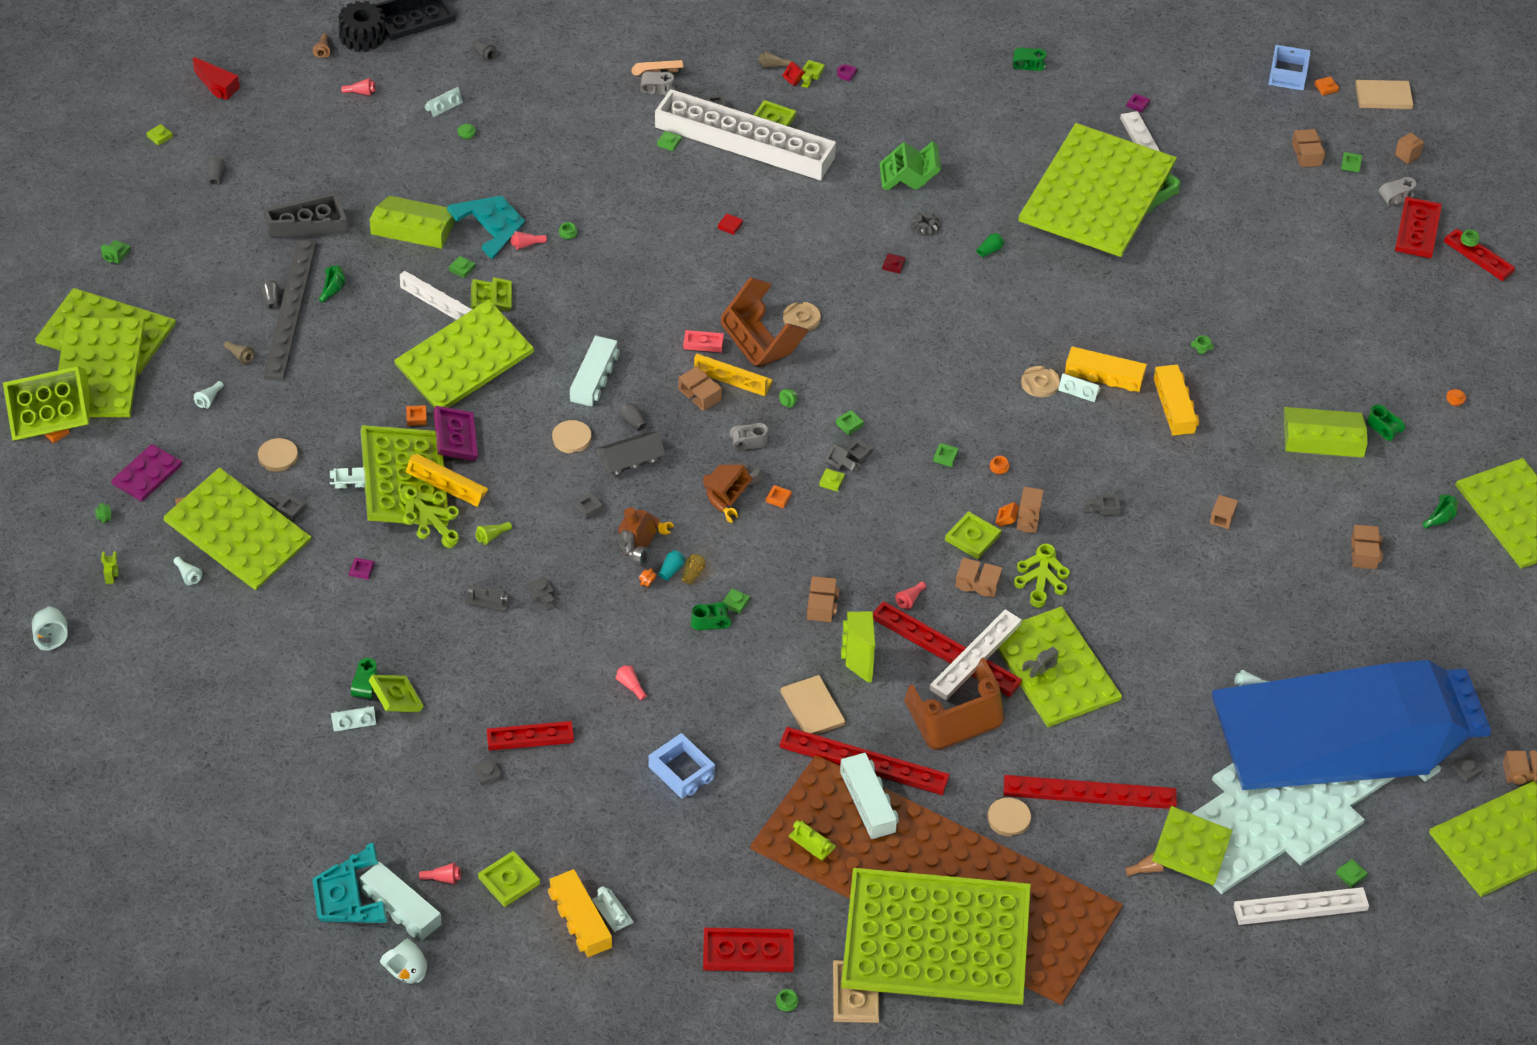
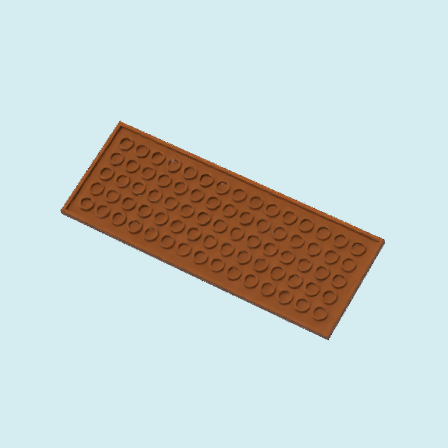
(1064, 915)

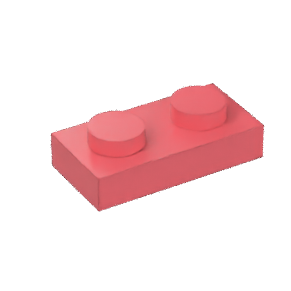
(703, 341)

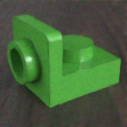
(115, 251)

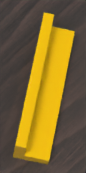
(733, 375)
(446, 480)

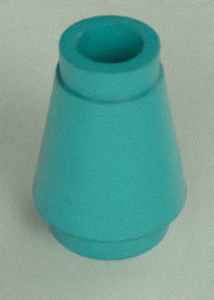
(673, 563)

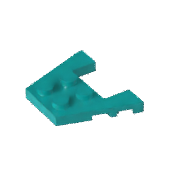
(495, 215)
(339, 895)

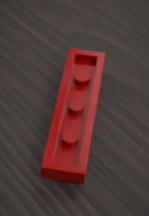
(1481, 256)
(530, 735)

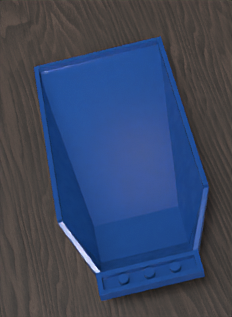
(1348, 724)

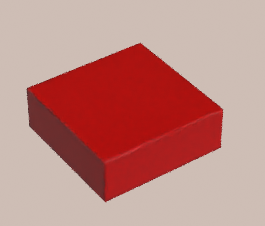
(793, 73)
(730, 224)

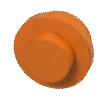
(1456, 397)
(999, 465)
(647, 577)

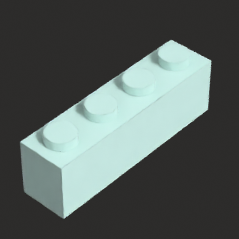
(594, 371)
(868, 795)
(400, 901)

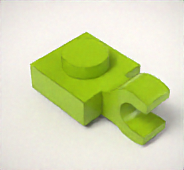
(812, 71)
(111, 569)

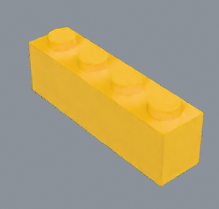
(1105, 369)
(1175, 400)
(580, 913)

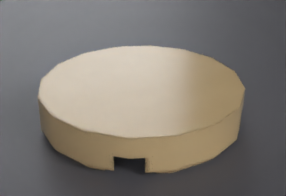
(802, 315)
(1040, 387)
(571, 436)
(277, 454)
(1009, 817)

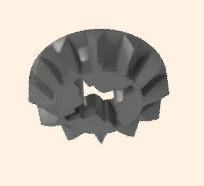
(923, 228)

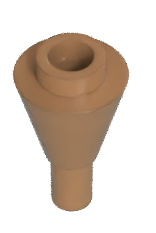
(322, 48)
(1145, 866)

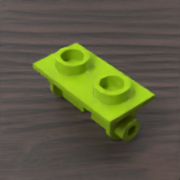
(811, 840)

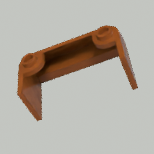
(744, 326)
(951, 726)

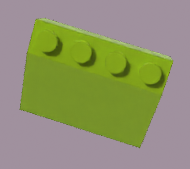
(411, 221)
(47, 402)
(1325, 432)

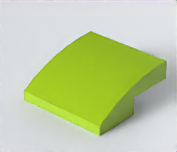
(497, 291)

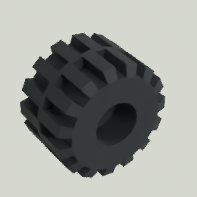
(361, 26)

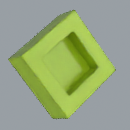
(159, 134)
(832, 479)

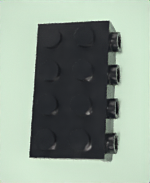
(414, 16)

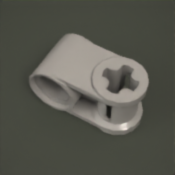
(656, 82)
(1396, 191)
(750, 436)

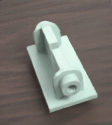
(444, 102)
(1079, 387)
(341, 477)
(353, 718)
(611, 909)

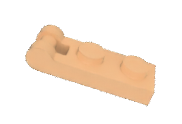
(671, 66)

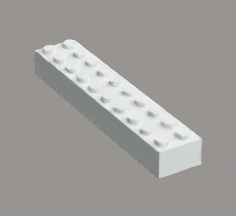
(745, 134)

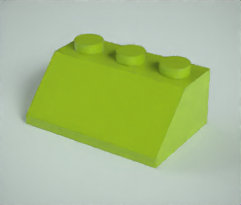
(859, 643)

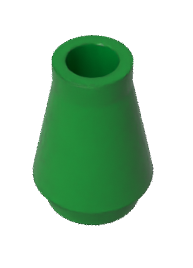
(991, 244)

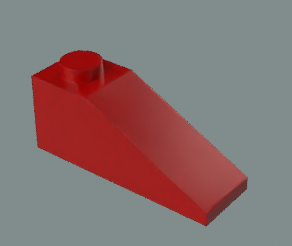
(217, 80)

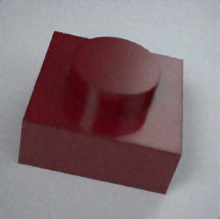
(894, 263)

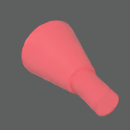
(363, 87)
(523, 240)
(907, 597)
(627, 676)
(448, 874)

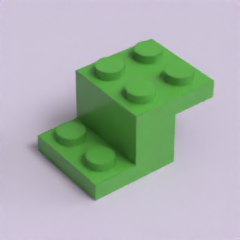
(910, 166)

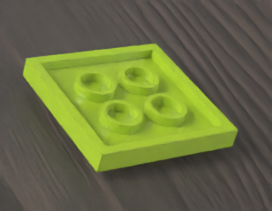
(1192, 845)

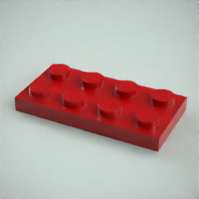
(1418, 227)
(748, 949)

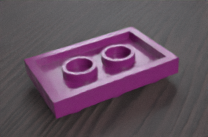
(455, 433)
(146, 472)

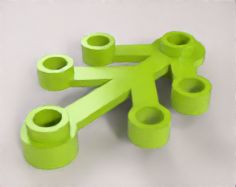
(428, 513)
(1042, 573)

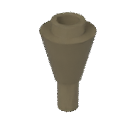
(770, 60)
(242, 353)

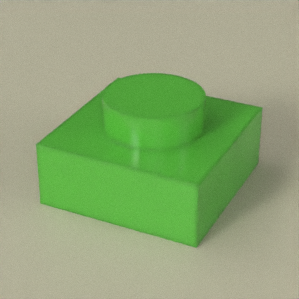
(669, 141)
(1351, 162)
(461, 267)
(849, 422)
(945, 454)
(736, 600)
(1351, 873)

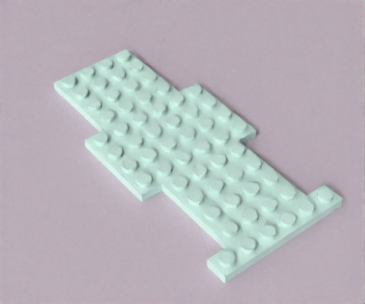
(1283, 819)

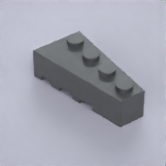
(306, 217)

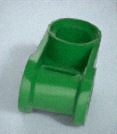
(1027, 59)
(1384, 422)
(709, 616)
(360, 685)

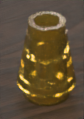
(694, 566)

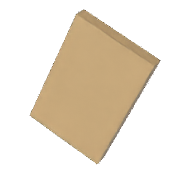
(1384, 94)
(812, 706)
(853, 1004)

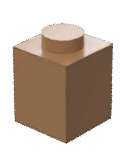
(1409, 148)
(1223, 511)

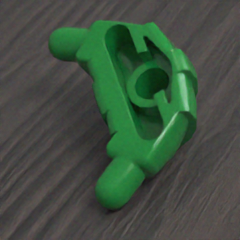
(333, 283)
(1444, 512)

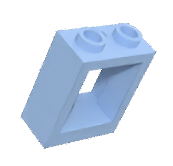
(1289, 78)
(670, 751)

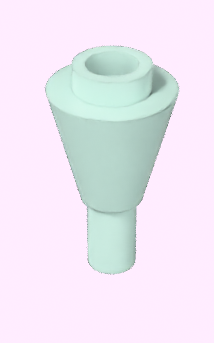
(205, 397)
(190, 573)
(1246, 678)

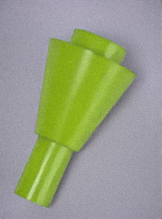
(489, 532)

